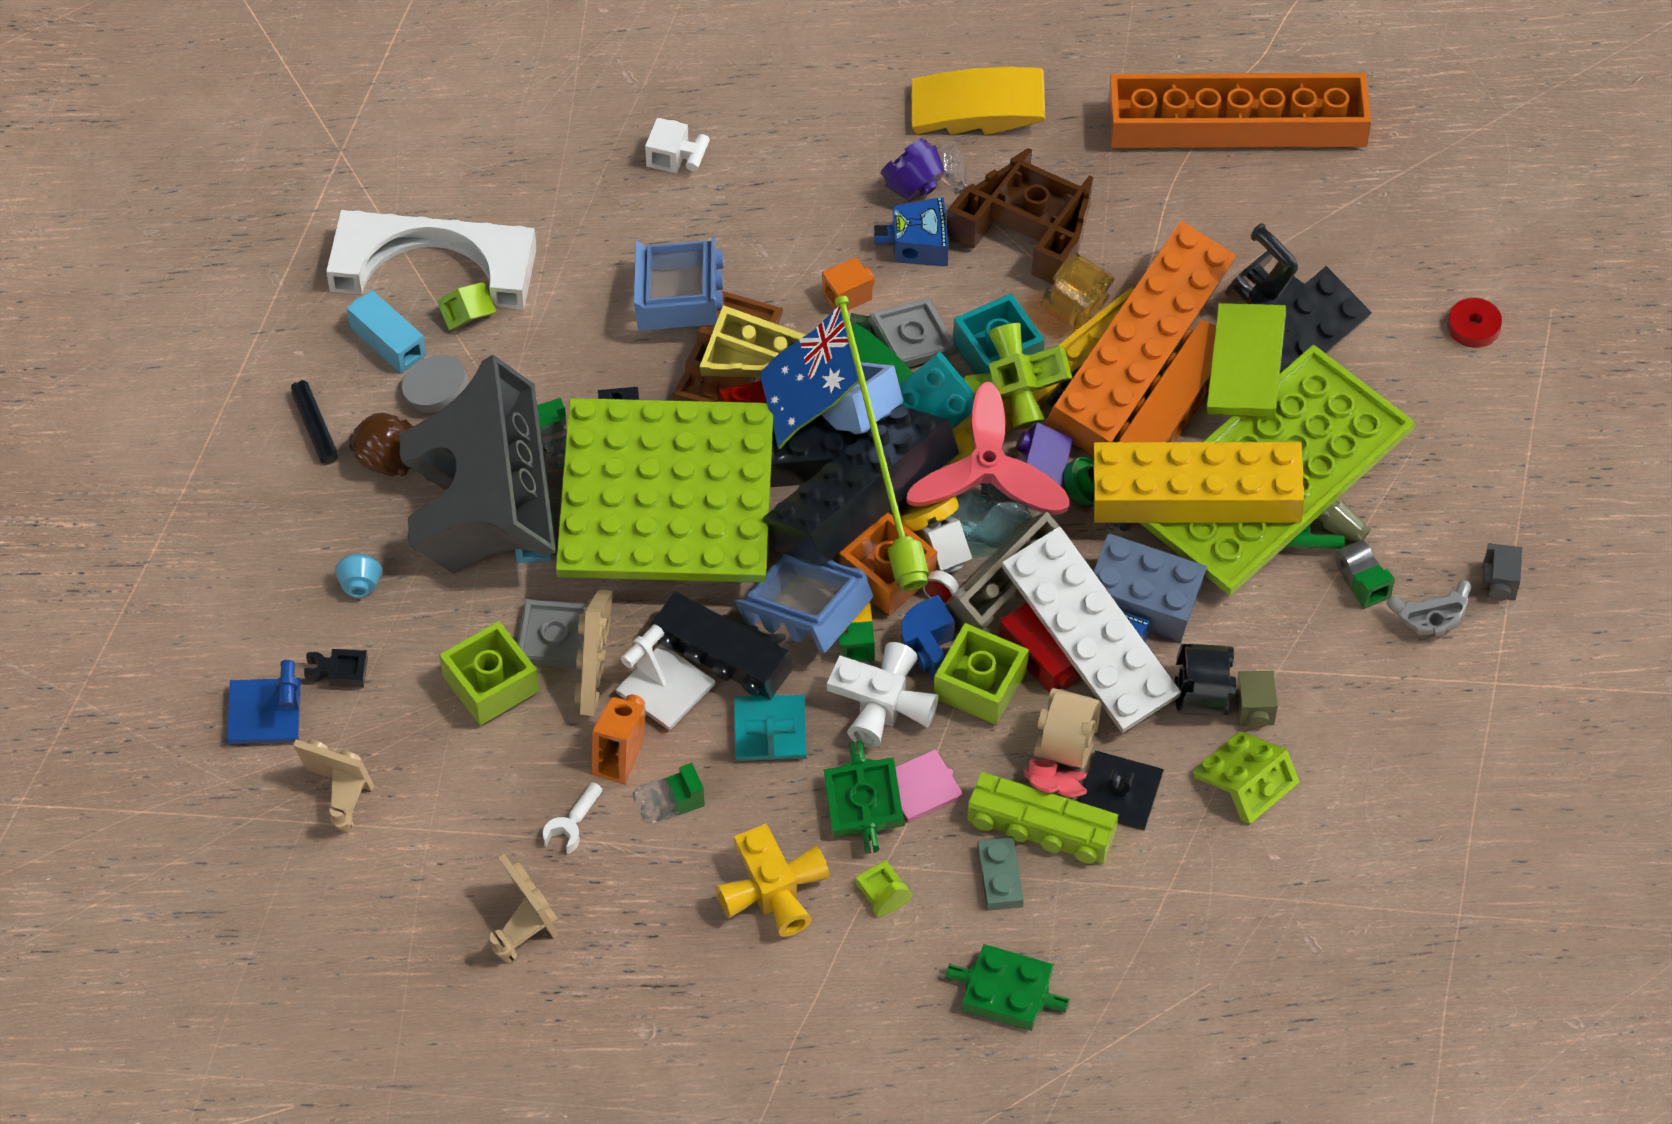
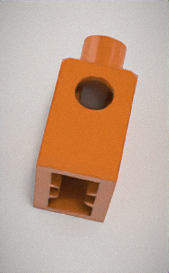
(623, 723)

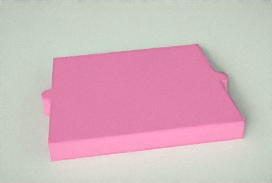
(926, 785)

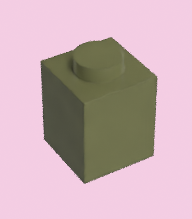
(1256, 698)

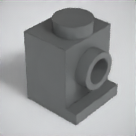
(1502, 571)

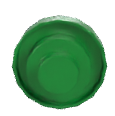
(1080, 481)

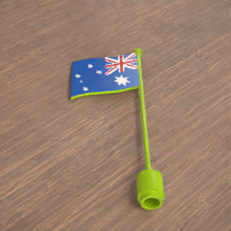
(813, 379)

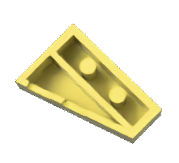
(744, 344)

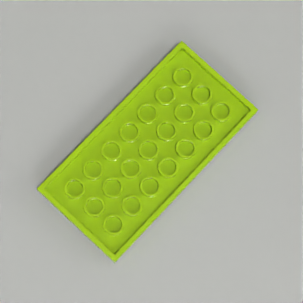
(1342, 435)

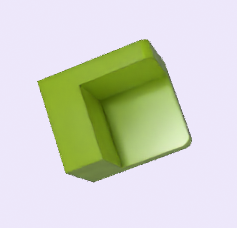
(466, 305)

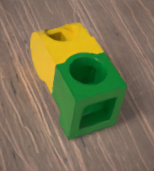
(859, 640)

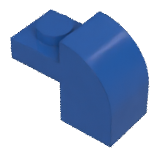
(925, 629)

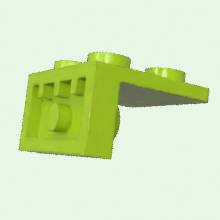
(1251, 771)

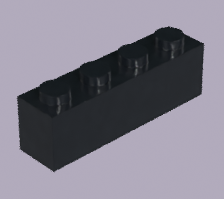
(723, 646)

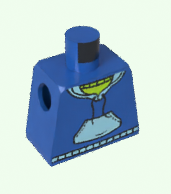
(917, 233)

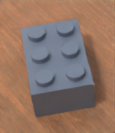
(1150, 584)

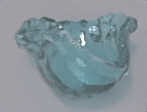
(990, 521)

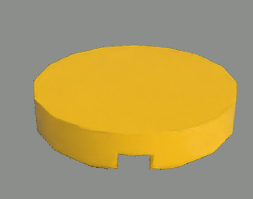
(917, 517)

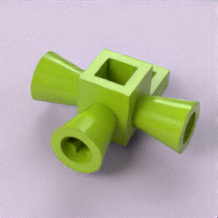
(1021, 374)

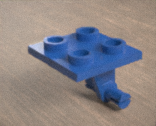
(265, 708)

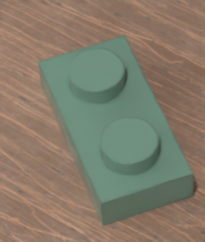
(1000, 873)

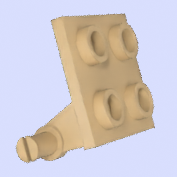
(347, 776)
(529, 917)

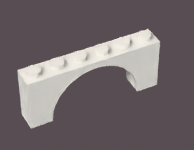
(370, 239)

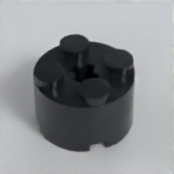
(1205, 679)

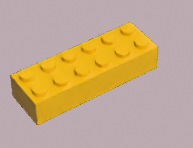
(1198, 482)

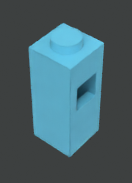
(386, 331)

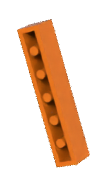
(1176, 393)

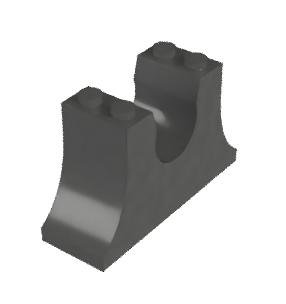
(494, 469)

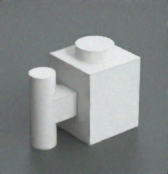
(670, 145)

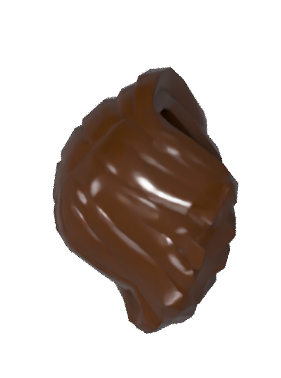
(378, 443)

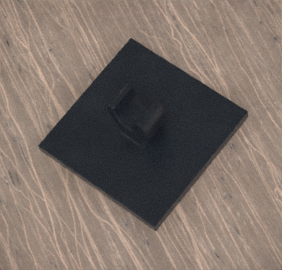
(1122, 788)

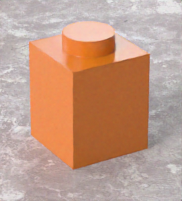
(848, 280)

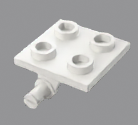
(662, 679)

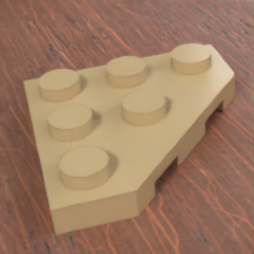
(595, 627)

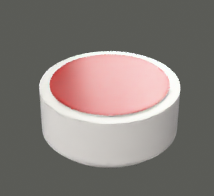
(941, 584)

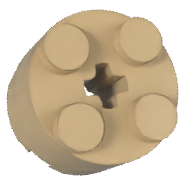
(1068, 728)

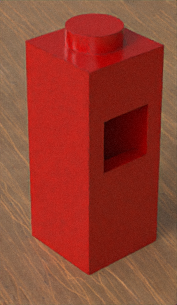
(1045, 657)

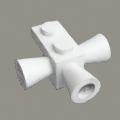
(881, 693)

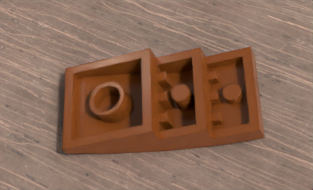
(706, 388)

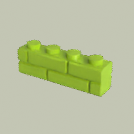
(1042, 818)

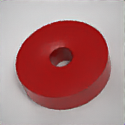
(1473, 334)

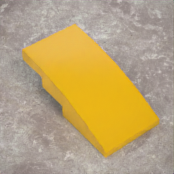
(978, 98)

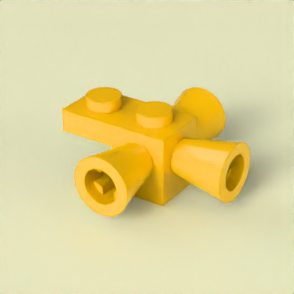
(772, 880)

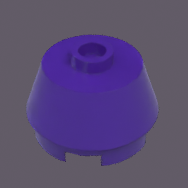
(914, 171)

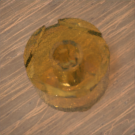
(1077, 291)

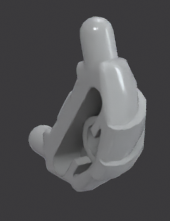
(1435, 614)

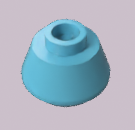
(358, 574)

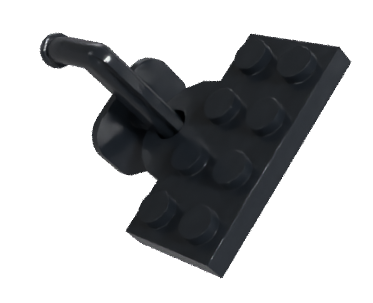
(1316, 312)

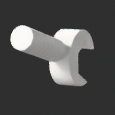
(568, 826)

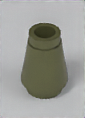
(1343, 521)

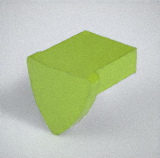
(883, 889)

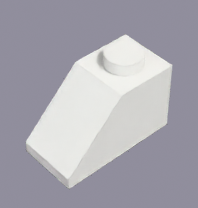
(949, 542)

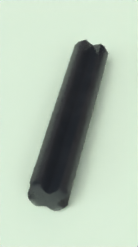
(314, 422)

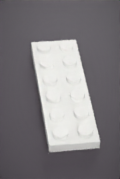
(1091, 629)

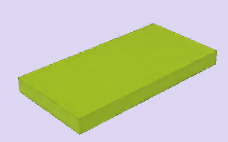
(1246, 360)

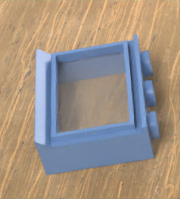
(678, 284)
(807, 599)

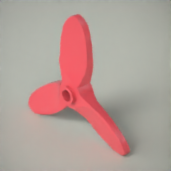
(990, 465)

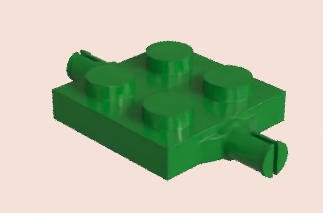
(863, 797)
(1007, 987)

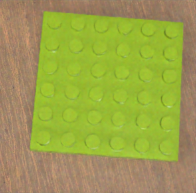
(666, 490)

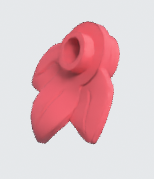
(1048, 778)

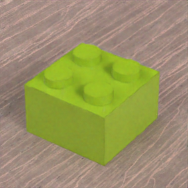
(489, 673)
(981, 673)

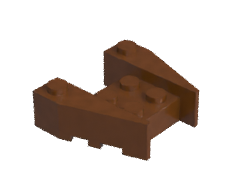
(1029, 203)

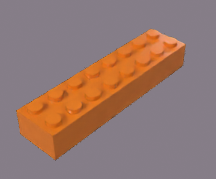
(1239, 110)
(1140, 338)

